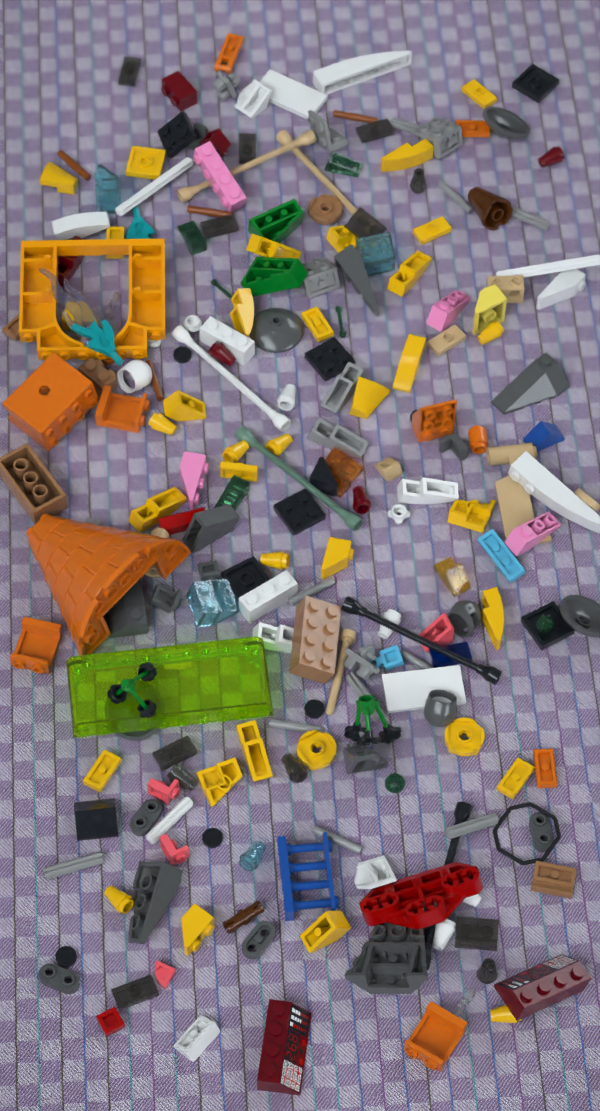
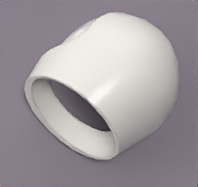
(140, 373)

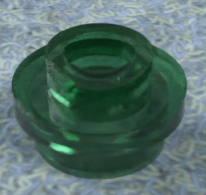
(545, 624)
(394, 778)

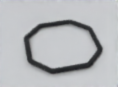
(540, 810)

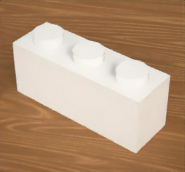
(238, 344)
(268, 596)

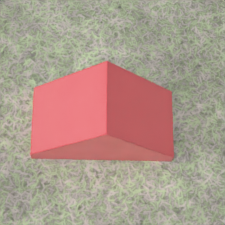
(439, 632)

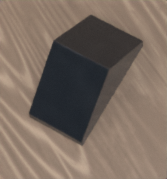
(323, 478)

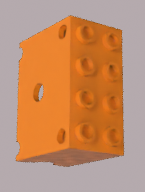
(51, 401)

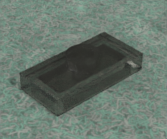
(129, 71)
(374, 130)
(247, 147)
(219, 226)
(174, 753)
(135, 992)

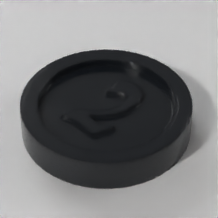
(182, 354)
(314, 709)
(212, 838)
(66, 956)

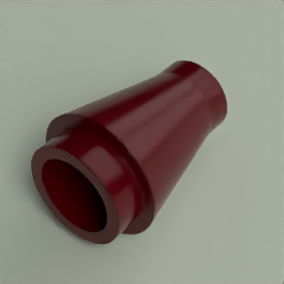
(553, 156)
(221, 353)
(361, 502)

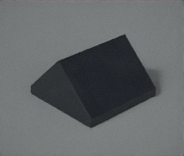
(95, 819)

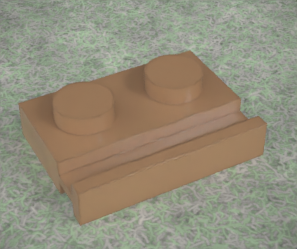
(553, 879)

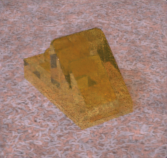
(452, 576)

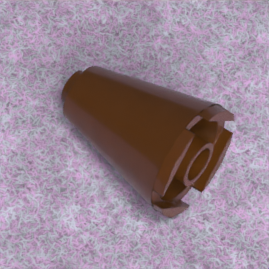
(490, 208)

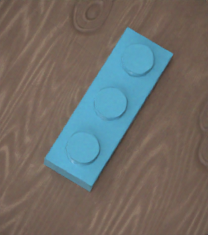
(501, 556)

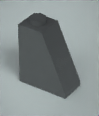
(210, 526)

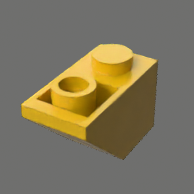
(195, 926)

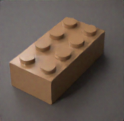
(31, 483)
(315, 639)

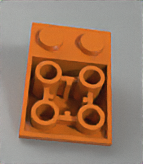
(434, 421)

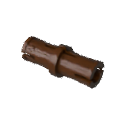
(243, 917)

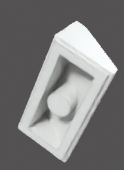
(197, 1038)

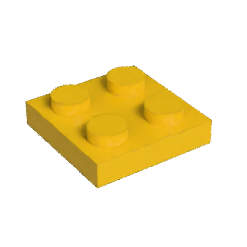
(145, 162)

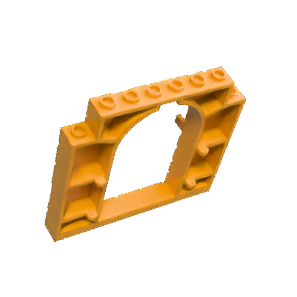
(146, 296)

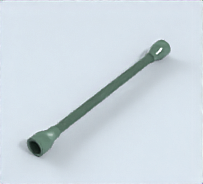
(351, 520)

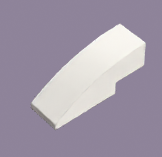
(80, 225)
(426, 491)
(275, 638)

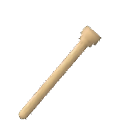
(347, 638)

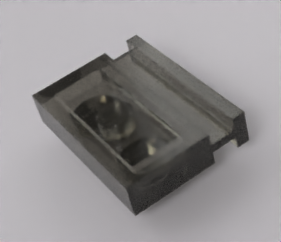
(364, 224)
(476, 933)

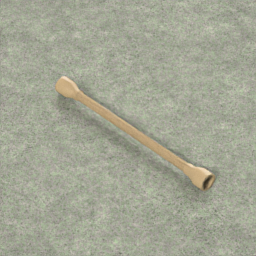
(284, 138)
(305, 139)

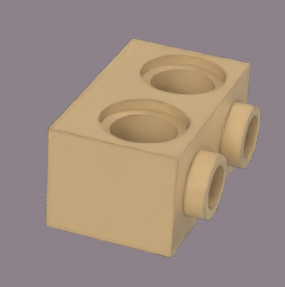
(510, 286)

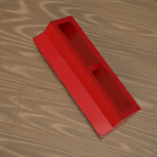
(178, 522)

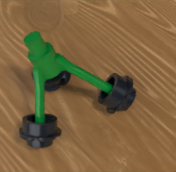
(118, 693)

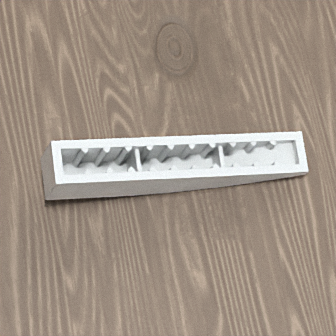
(358, 69)
(552, 492)

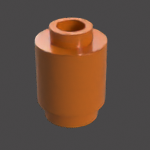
(478, 439)

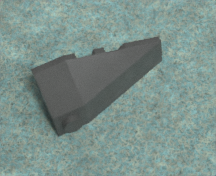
(351, 266)
(537, 382)
(128, 614)
(362, 758)
(154, 888)

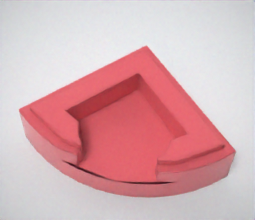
(164, 973)

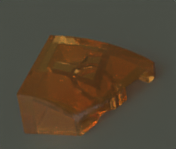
(343, 470)

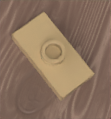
(446, 340)

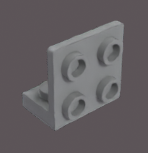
(444, 135)
(325, 136)
(321, 277)

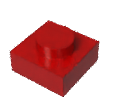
(110, 1021)

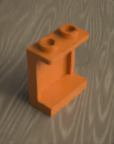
(121, 411)
(37, 645)
(435, 1037)

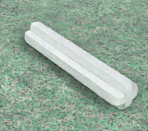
(169, 820)

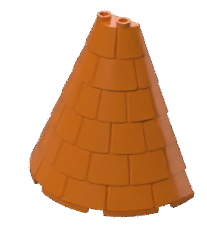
(94, 568)

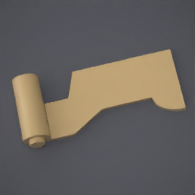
(512, 498)

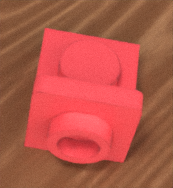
(162, 792)
(171, 850)

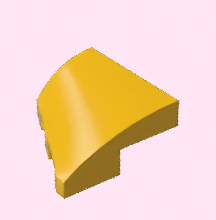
(57, 177)
(340, 238)
(367, 397)
(471, 514)
(219, 779)

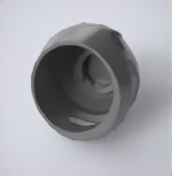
(464, 614)
(440, 713)

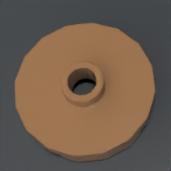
(325, 209)

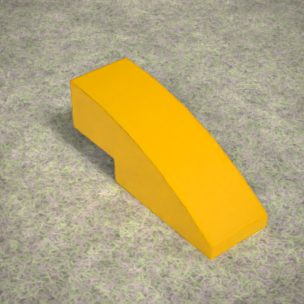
(407, 156)
(269, 248)
(409, 273)
(243, 311)
(409, 363)
(156, 507)
(493, 615)
(253, 751)

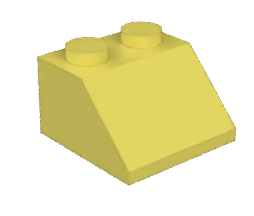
(489, 307)

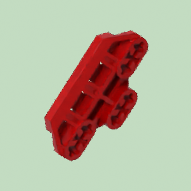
(422, 897)

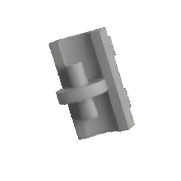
(225, 85)
(366, 654)

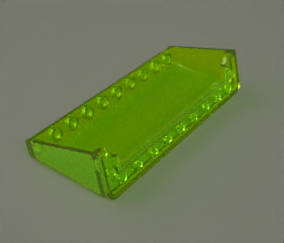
(191, 686)

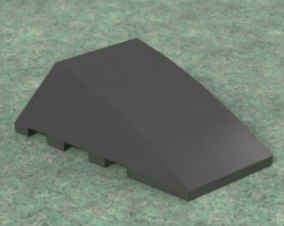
(391, 961)

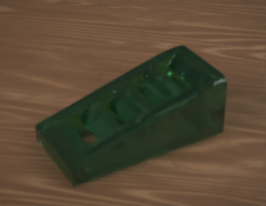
(334, 161)
(193, 239)
(238, 486)

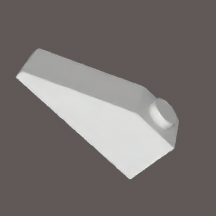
(563, 287)

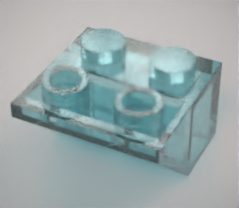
(107, 189)
(377, 253)
(211, 601)

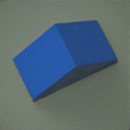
(544, 435)

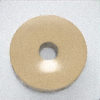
(587, 499)

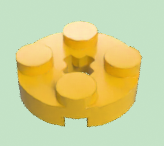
(320, 740)
(464, 747)

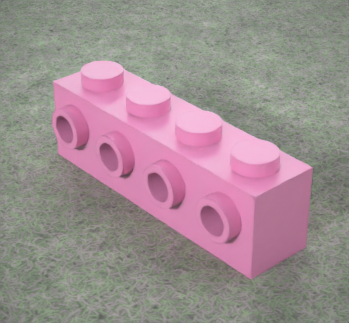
(219, 177)

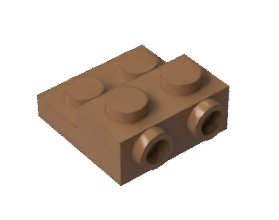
(95, 372)

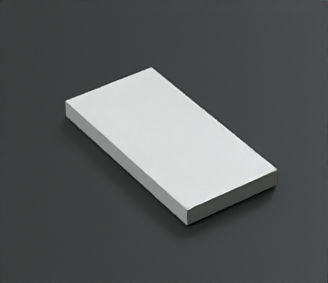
(292, 94)
(411, 688)

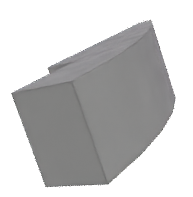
(342, 388)
(338, 437)

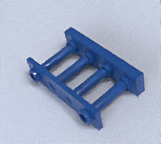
(289, 887)

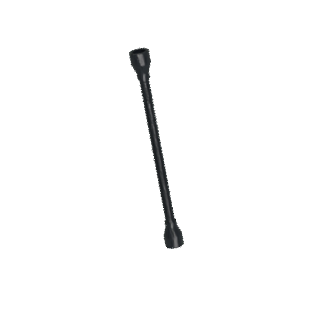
(353, 607)
(461, 814)

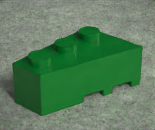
(277, 222)
(273, 275)

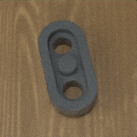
(147, 816)
(541, 830)
(258, 941)
(57, 979)

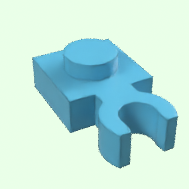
(389, 658)

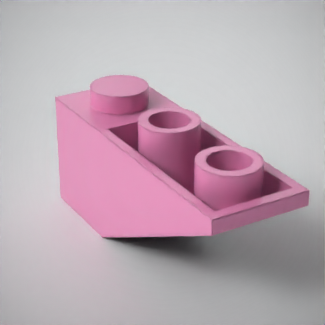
(446, 310)
(192, 470)
(531, 533)

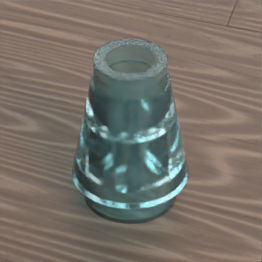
(251, 857)

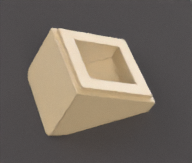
(389, 469)

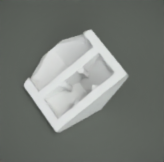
(253, 99)
(373, 873)

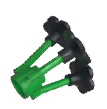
(364, 736)

